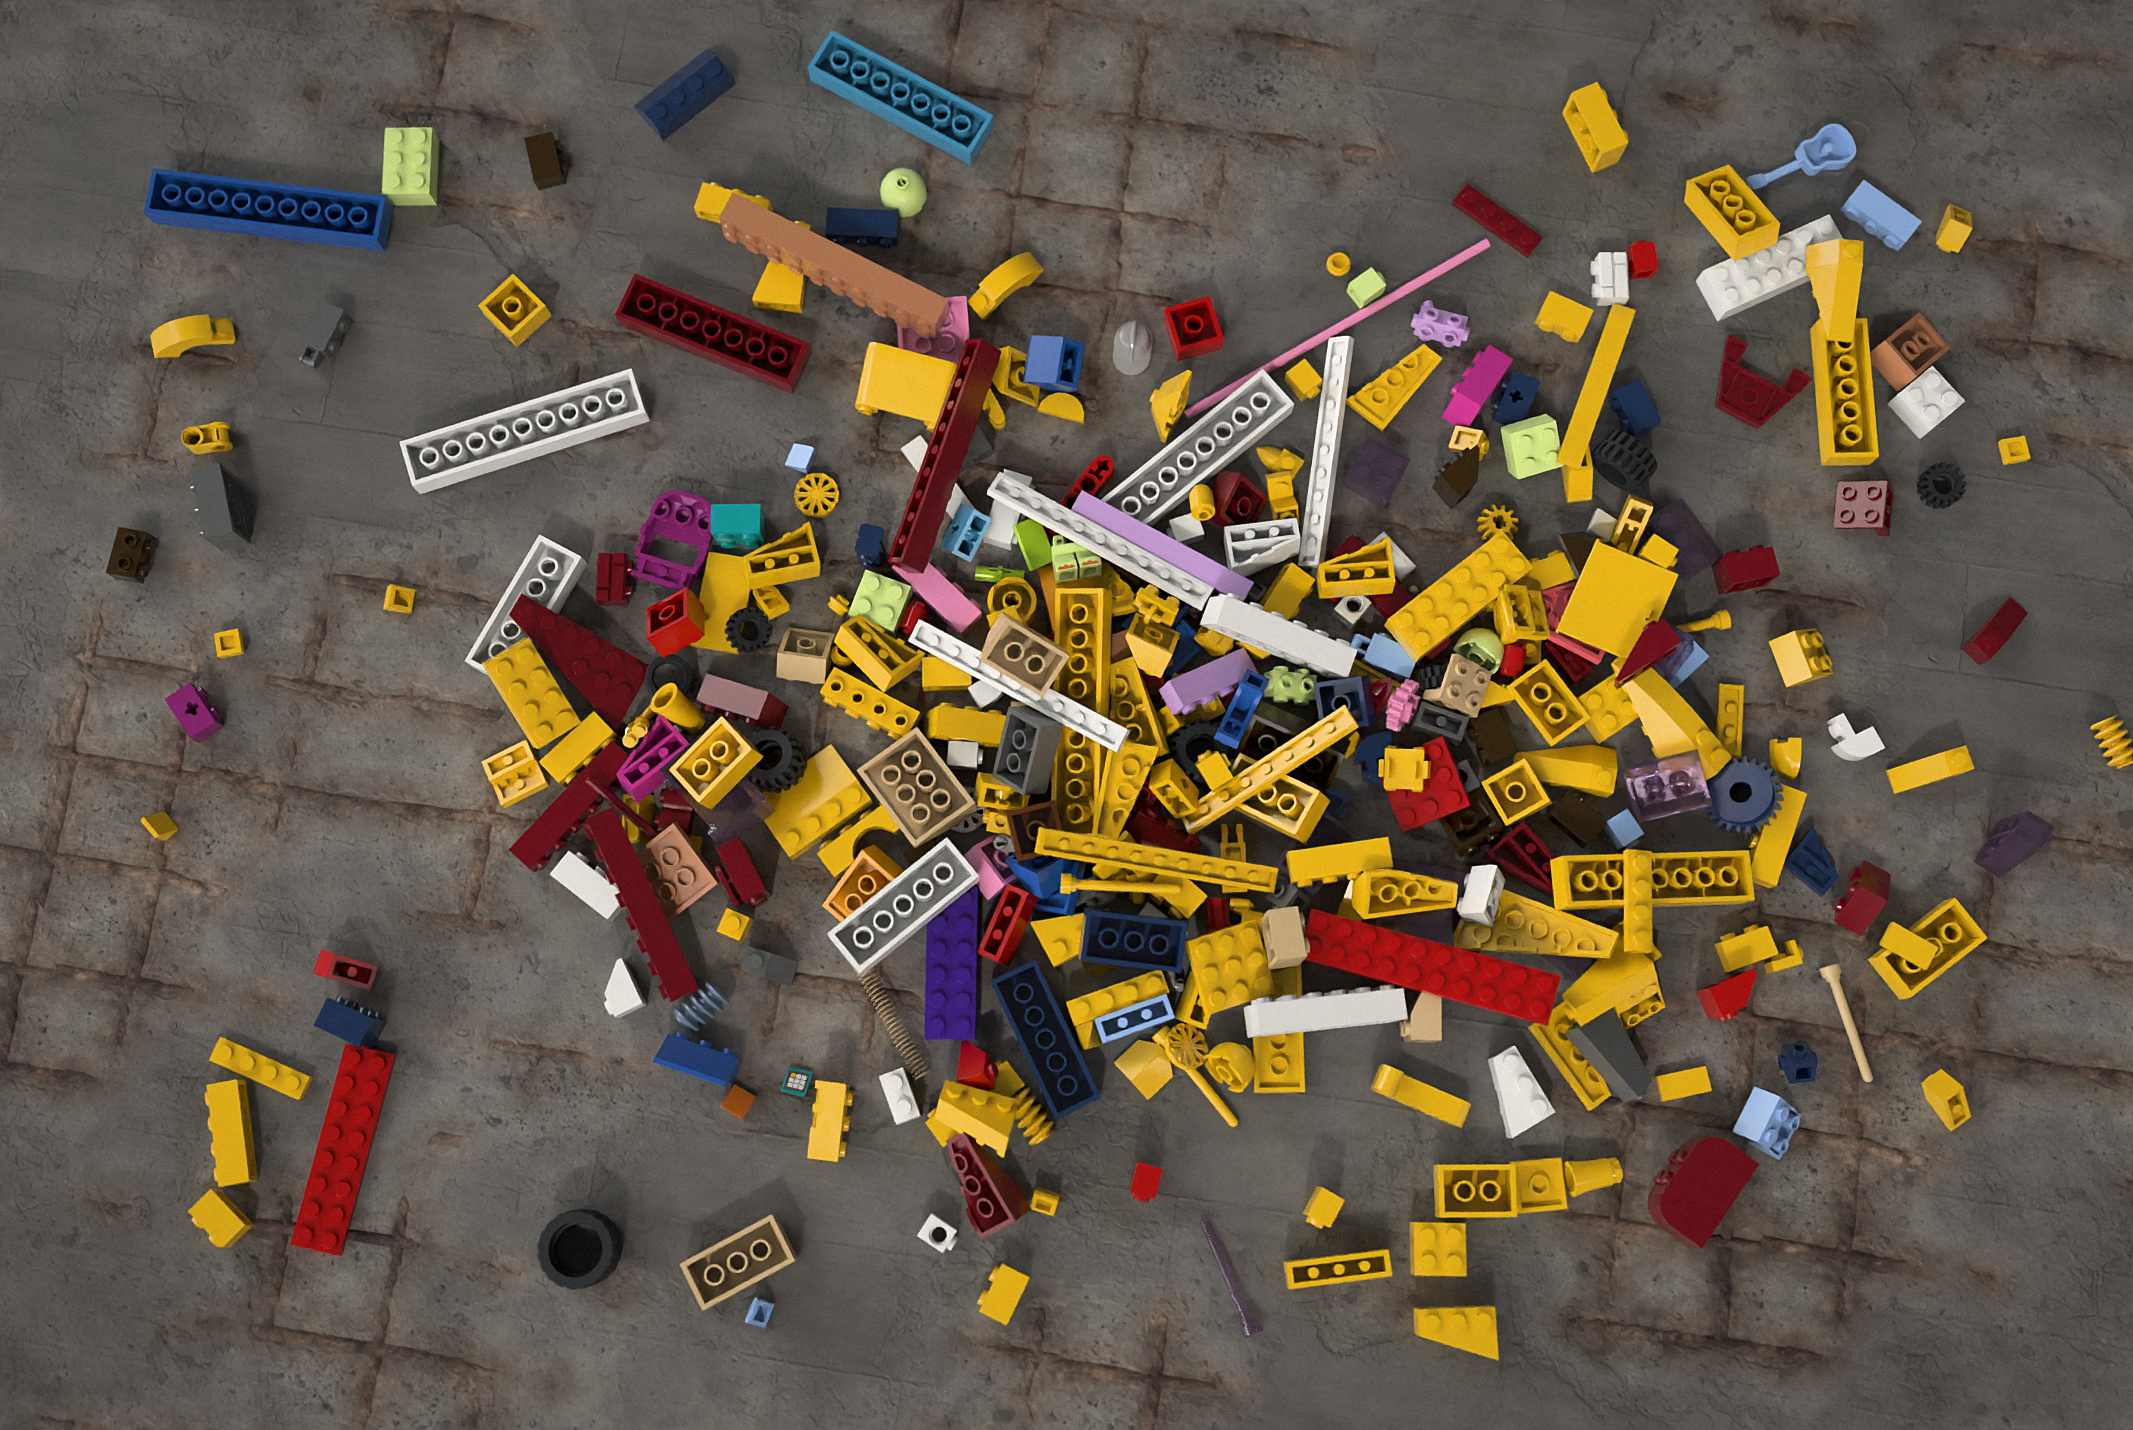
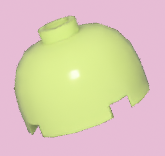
(903, 192)
(1482, 648)

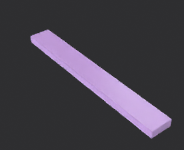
(1162, 546)

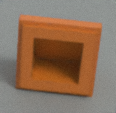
(738, 1101)

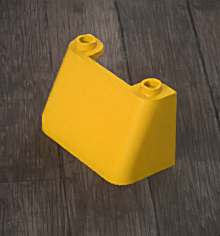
(903, 383)

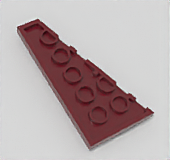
(593, 666)

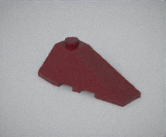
(989, 1191)

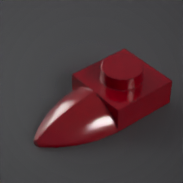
(1380, 692)

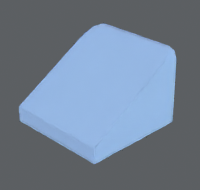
(801, 457)

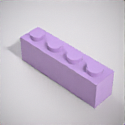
(1206, 682)

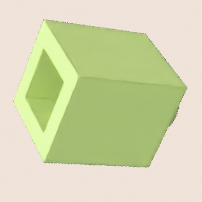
(1366, 287)

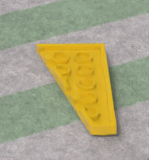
(1536, 929)

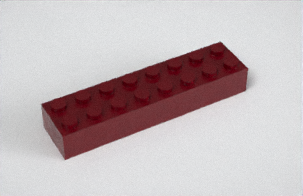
(713, 333)

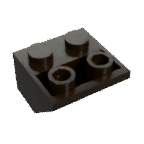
(1458, 479)

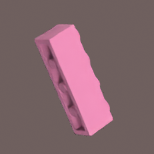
(943, 597)

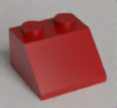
(1727, 996)

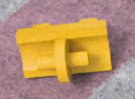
(1154, 607)

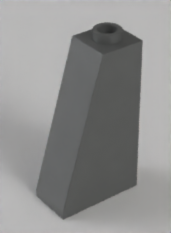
(1611, 1054)

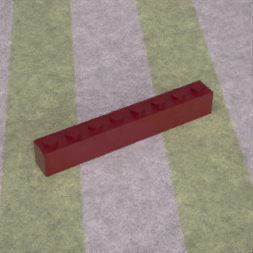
(641, 905)

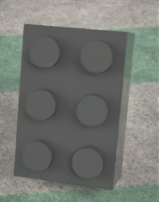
(219, 506)
(1027, 750)

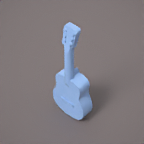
(1828, 150)

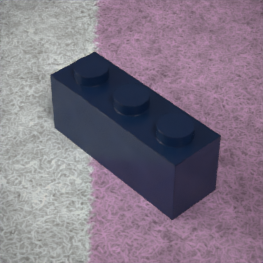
(862, 227)

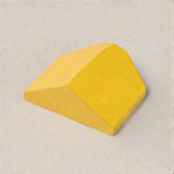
(1146, 1067)

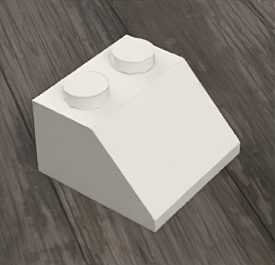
(1481, 895)

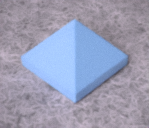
(759, 1312)

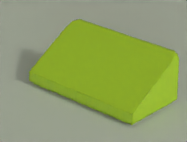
(1033, 543)

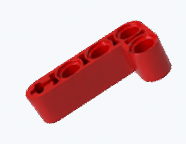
(1089, 476)

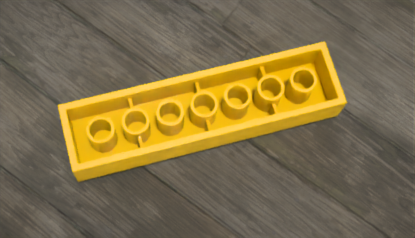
(1676, 880)

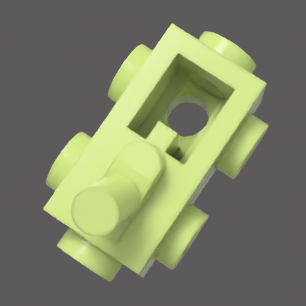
(1290, 686)

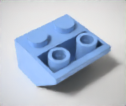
(1767, 1123)

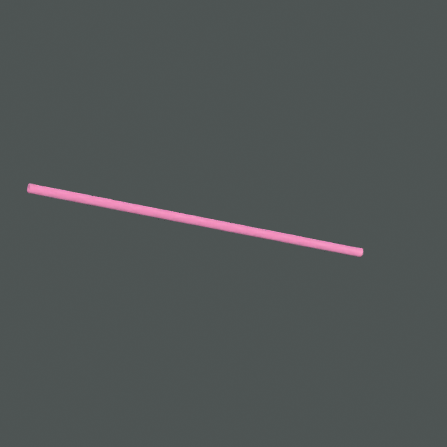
(1340, 326)

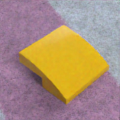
(515, 774)

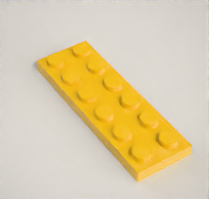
(1281, 1056)

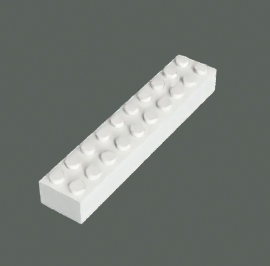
(524, 431)
(1202, 450)

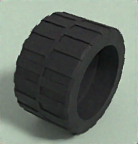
(548, 1249)

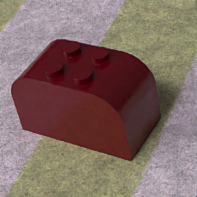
(1699, 1188)

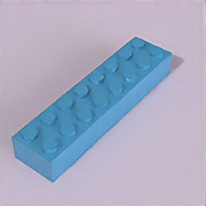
(901, 97)

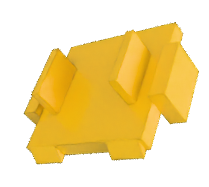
(1404, 768)

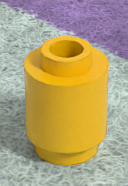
(1201, 502)

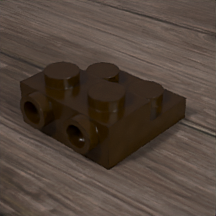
(1472, 826)

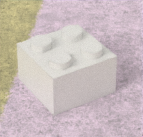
(1926, 402)

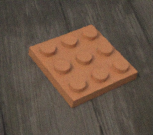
(676, 871)

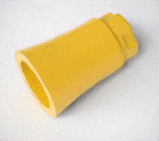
(677, 708)
(1591, 1174)

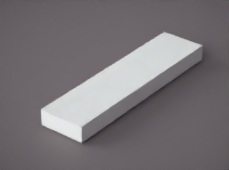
(915, 454)

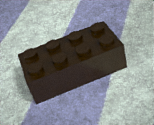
(1273, 728)

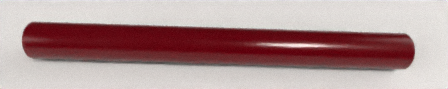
(622, 807)

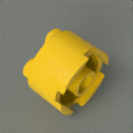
(1013, 589)

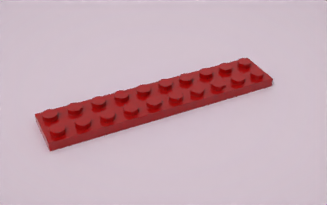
(1431, 967)

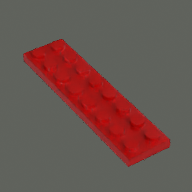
(343, 1150)

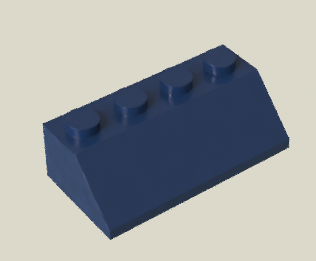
(685, 94)

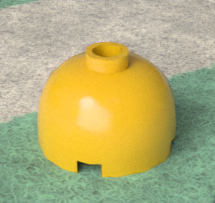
(1232, 1064)

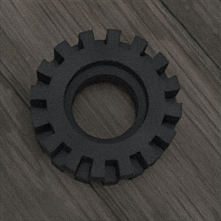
(1951, 476)
(735, 637)
(1431, 677)

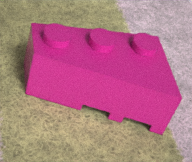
(1477, 386)
(641, 770)

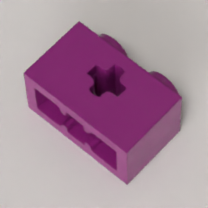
(183, 705)

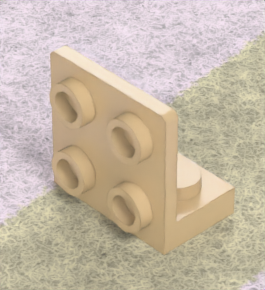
(1461, 687)

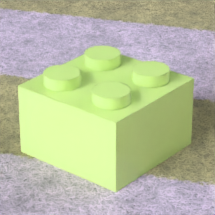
(1531, 446)
(881, 601)

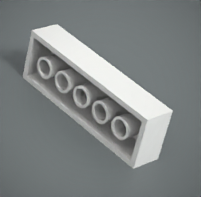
(1764, 274)
(545, 577)
(1278, 636)
(903, 906)
(1327, 1012)

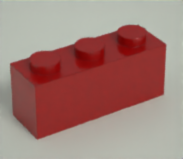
(1008, 925)

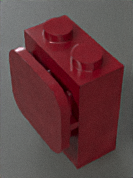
(741, 875)

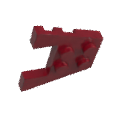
(1749, 395)

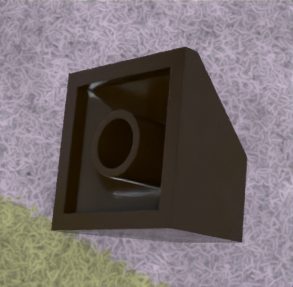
(1578, 547)

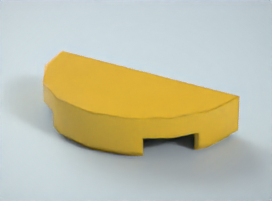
(1063, 406)

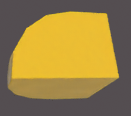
(1786, 757)

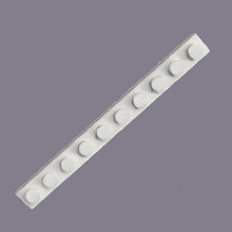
(1326, 452)
(1100, 541)
(1052, 704)

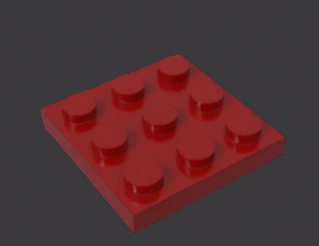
(1441, 794)

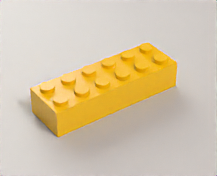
(1844, 397)
(1458, 596)

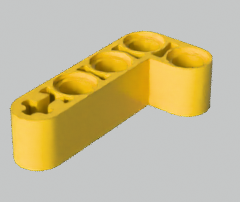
(1420, 1096)

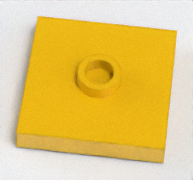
(1540, 1185)

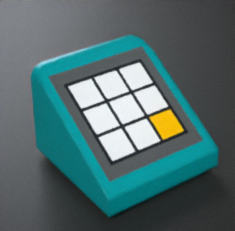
(797, 1081)

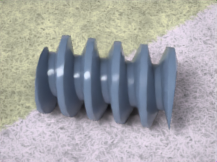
(701, 1007)

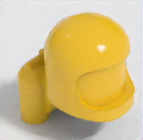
(1244, 908)

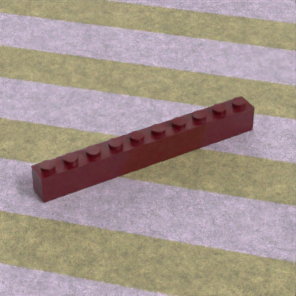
(944, 456)

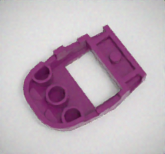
(682, 519)

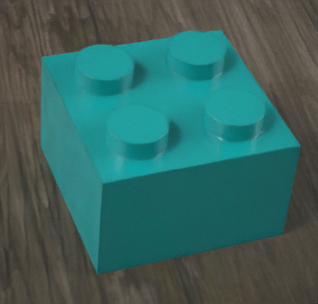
(738, 525)

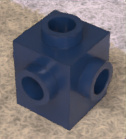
(1798, 1062)

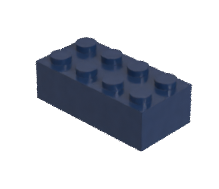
(1132, 940)

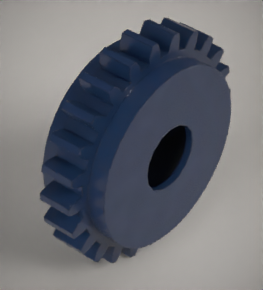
(1753, 811)

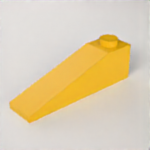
(1835, 279)
(1170, 403)
(1133, 706)
(1577, 768)
(1400, 892)

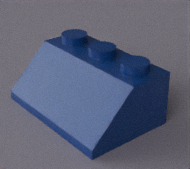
(699, 1059)

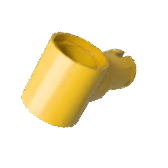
(1139, 876)

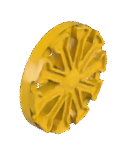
(816, 495)
(1185, 1046)

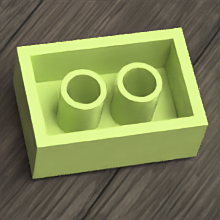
(410, 166)

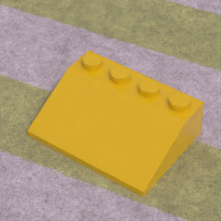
(817, 804)

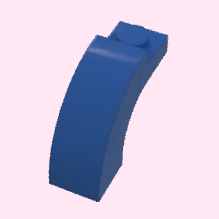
(1241, 709)

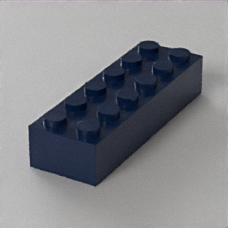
(1045, 1039)

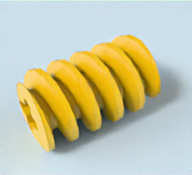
(2114, 742)
(1032, 1119)

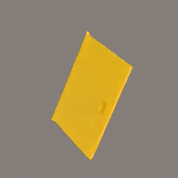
(1615, 599)

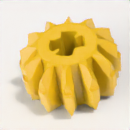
(1488, 524)

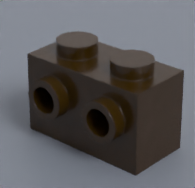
(131, 555)

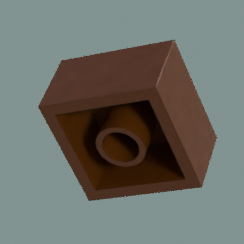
(1025, 825)

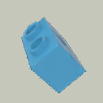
(966, 532)

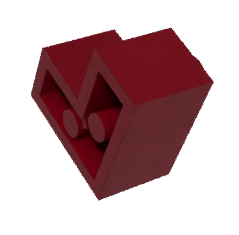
(1864, 897)

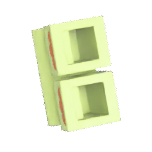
(1073, 559)

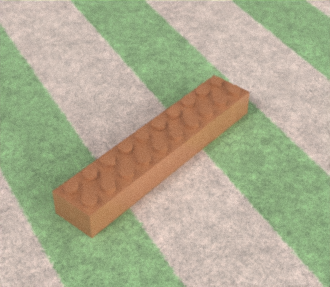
(834, 266)

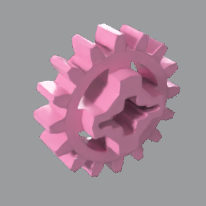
(1402, 705)

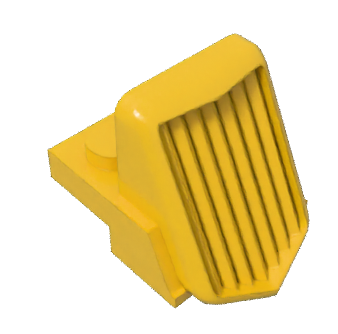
(1520, 615)

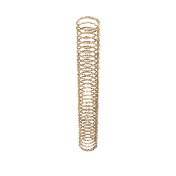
(920, 1075)

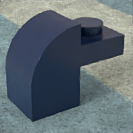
(1368, 754)

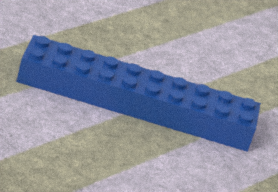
(268, 209)

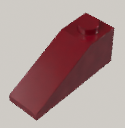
(1995, 631)
(1652, 647)

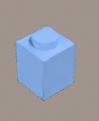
(1623, 830)

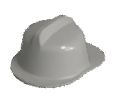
(1132, 347)

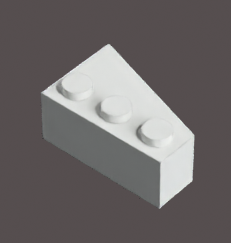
(1260, 544)
(1518, 1092)

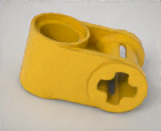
(213, 438)

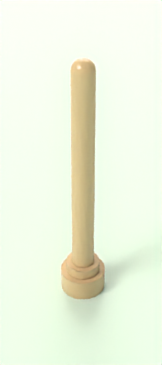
(1832, 975)

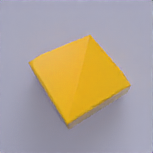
(1087, 1035)

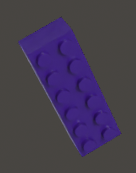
(952, 971)

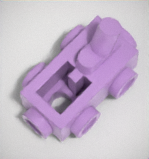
(1440, 325)

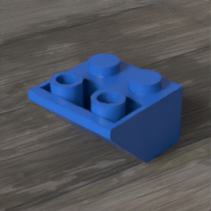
(1053, 363)

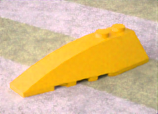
(1671, 721)

